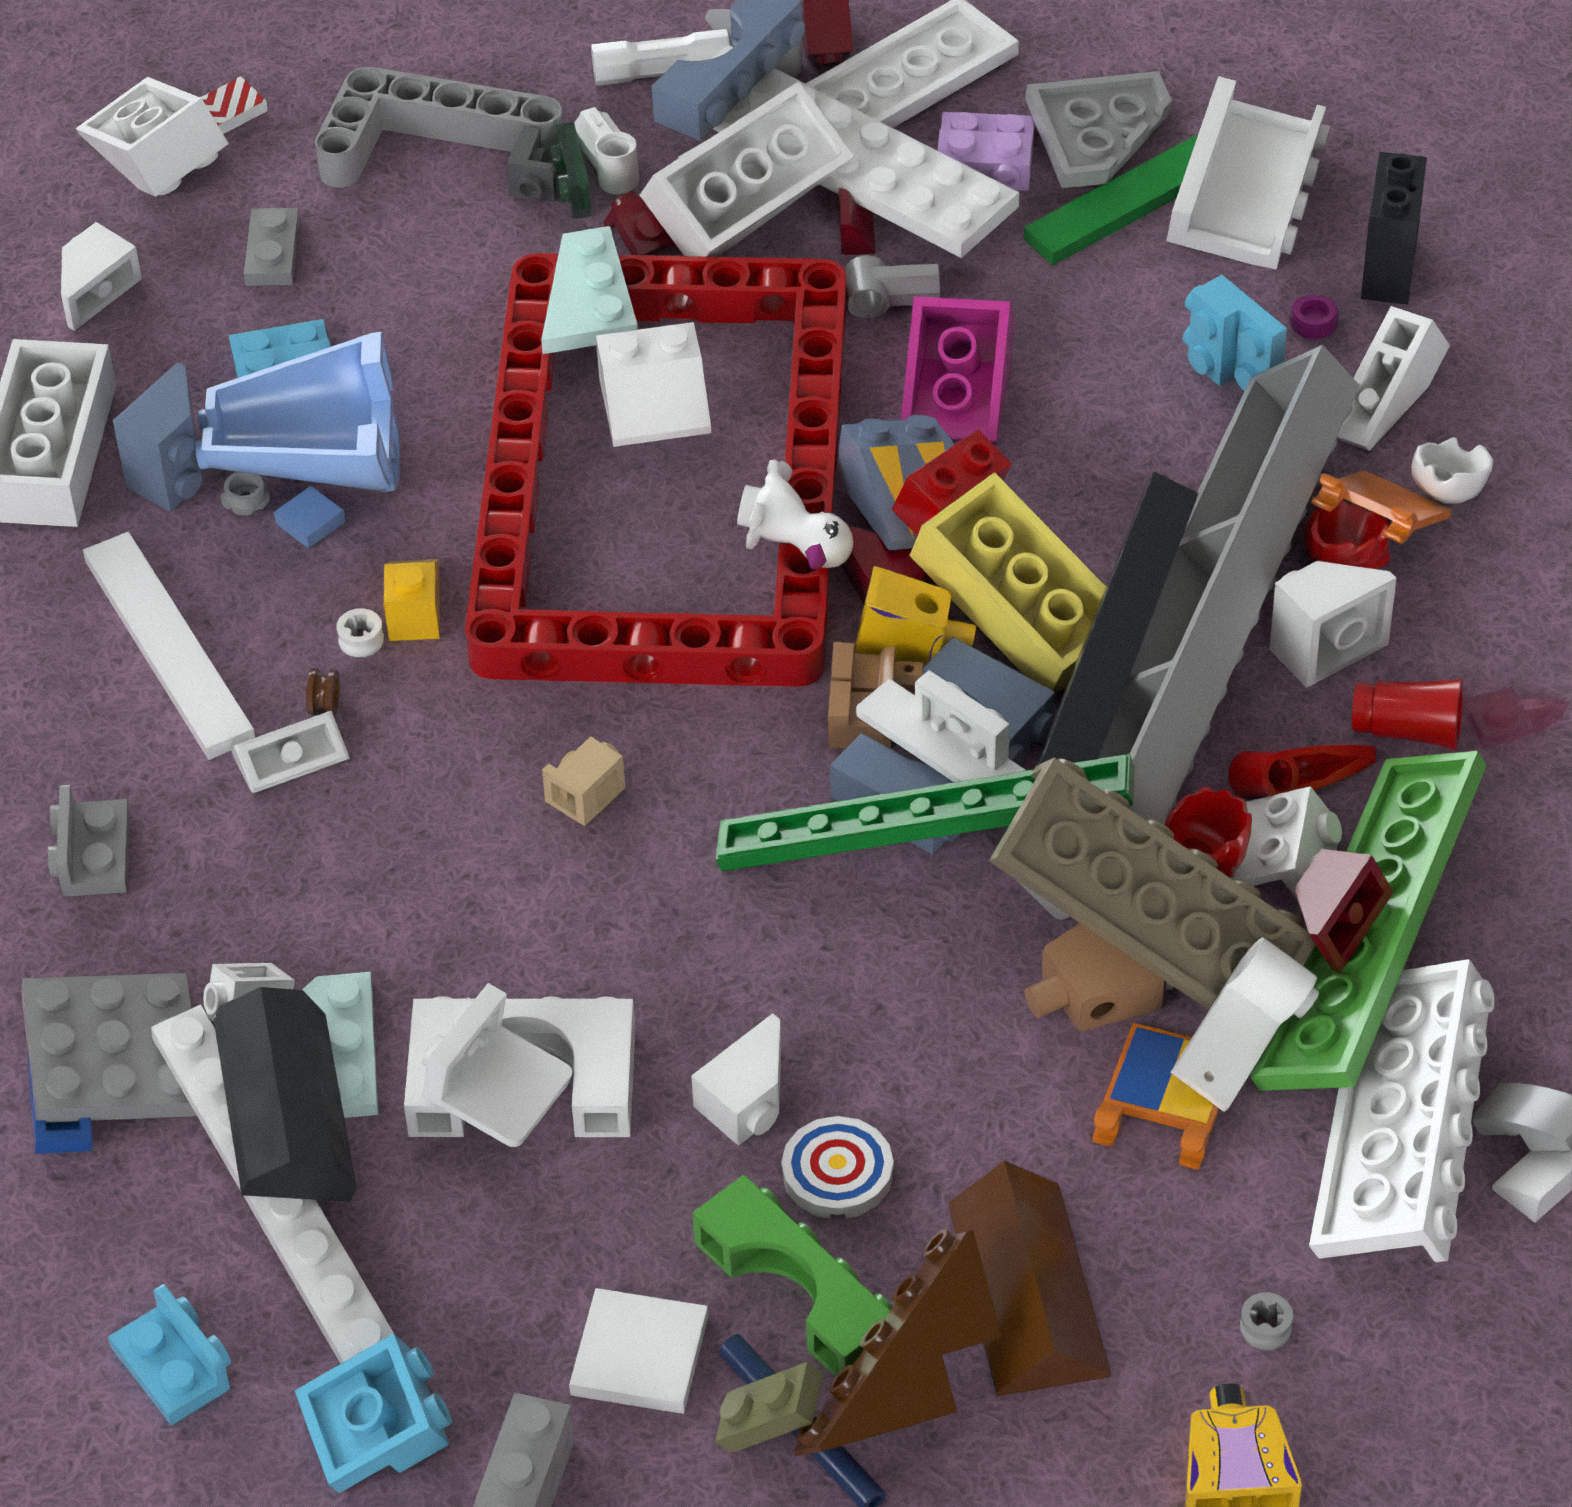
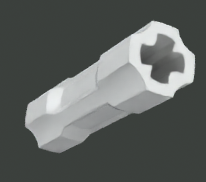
(628, 61)

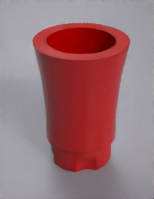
(1410, 711)

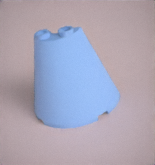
(309, 419)

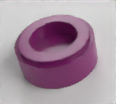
(1314, 316)

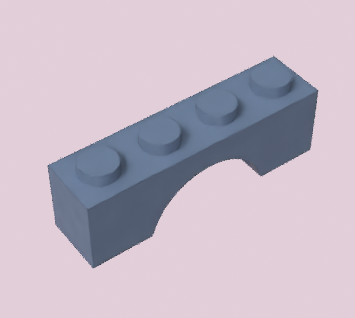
(700, 94)

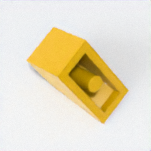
(412, 599)

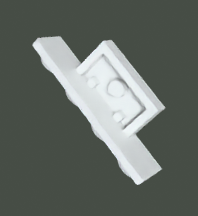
(941, 727)

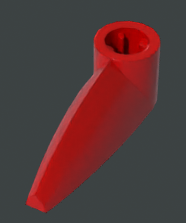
(1271, 773)

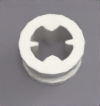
(360, 645)

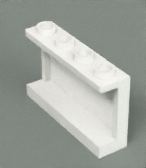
(1247, 180)

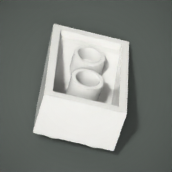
(155, 135)

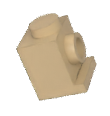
(585, 780)

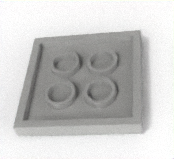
(96, 1046)

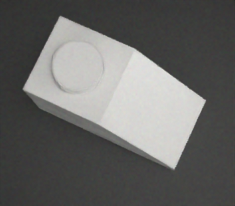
(95, 272)
(743, 1083)

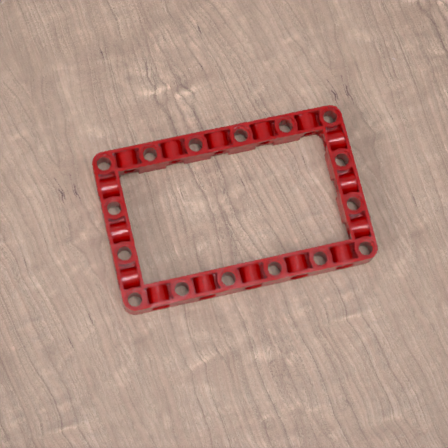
(641, 645)

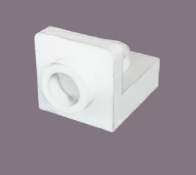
(235, 980)

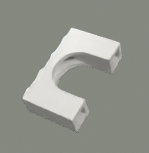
(585, 1033)

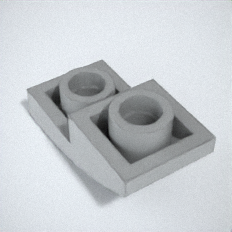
(1532, 1111)

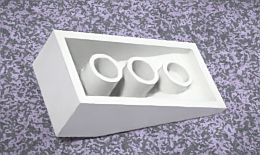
(745, 174)

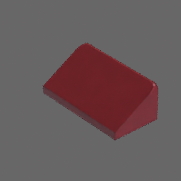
(855, 226)

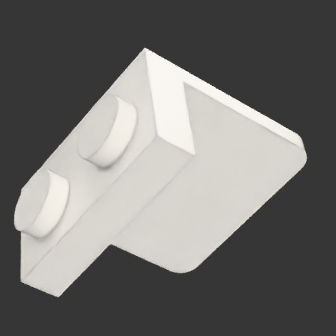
(1287, 837)
(491, 1072)

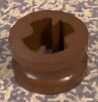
(322, 691)

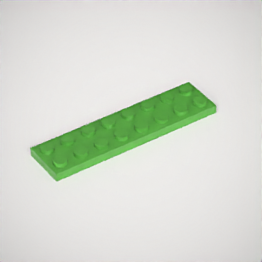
(1410, 834)

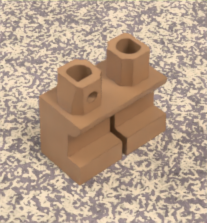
(854, 679)

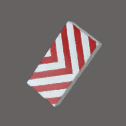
(234, 104)

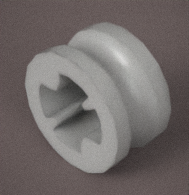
(1269, 1306)

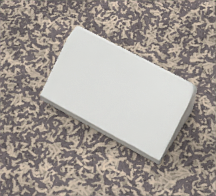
(290, 752)
(1537, 1182)

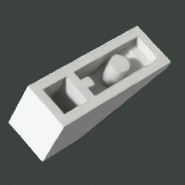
(1392, 375)

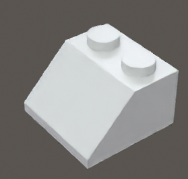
(653, 384)
(1330, 618)

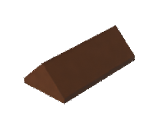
(1033, 1282)

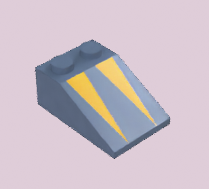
(876, 462)

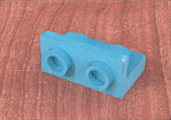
(173, 1357)

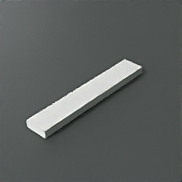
(168, 645)

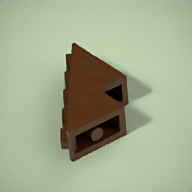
(902, 1367)

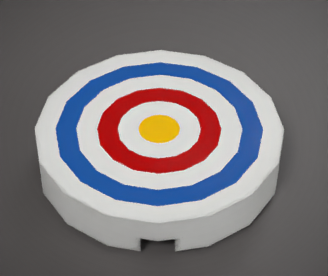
(837, 1167)

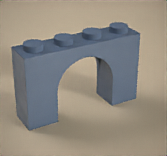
(874, 769)

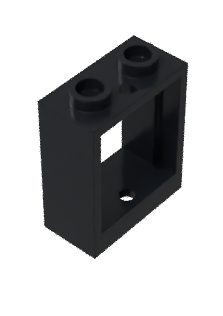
(1393, 228)

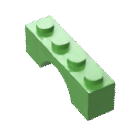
(751, 1233)

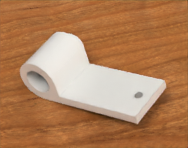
(1242, 1021)

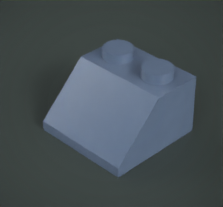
(159, 440)

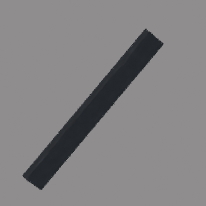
(1120, 622)

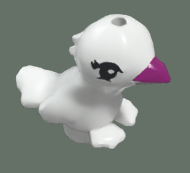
(780, 516)

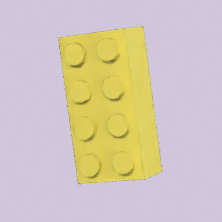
(1012, 579)

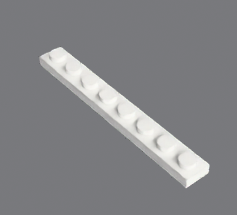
(293, 1226)

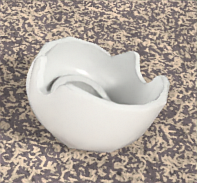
(1450, 472)

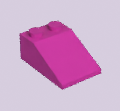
(959, 364)

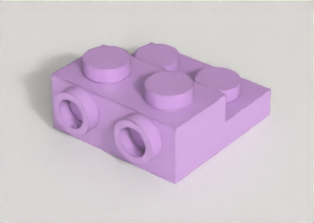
(991, 145)

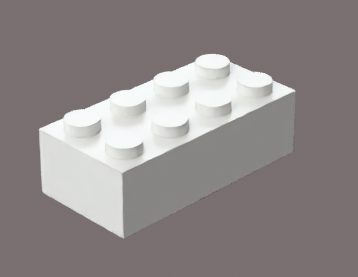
(51, 428)

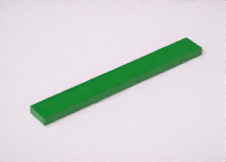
(895, 816)

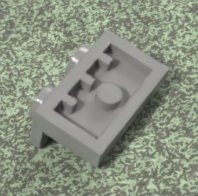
(90, 845)

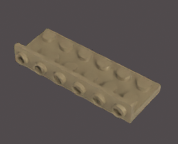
(1139, 884)

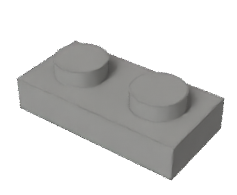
(271, 246)

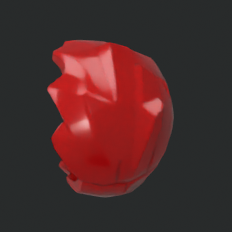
(1347, 537)
(1214, 825)

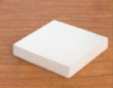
(639, 1351)

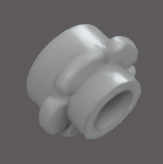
(244, 493)

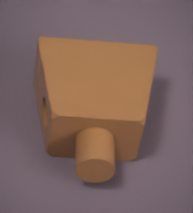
(1092, 982)

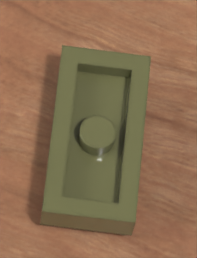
(769, 1407)

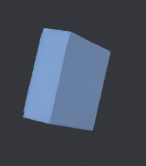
(309, 517)

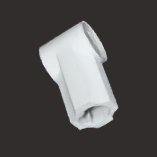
(609, 151)

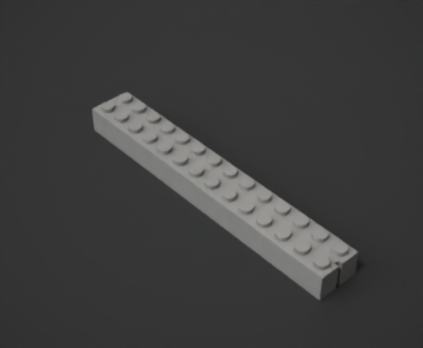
(1224, 571)

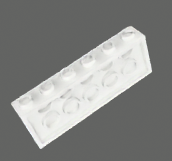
(1407, 1121)

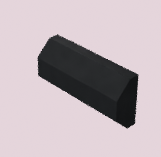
(283, 1097)

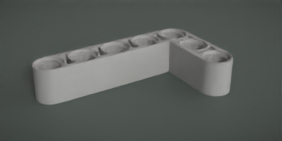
(424, 107)

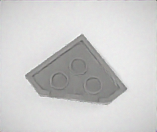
(1096, 122)

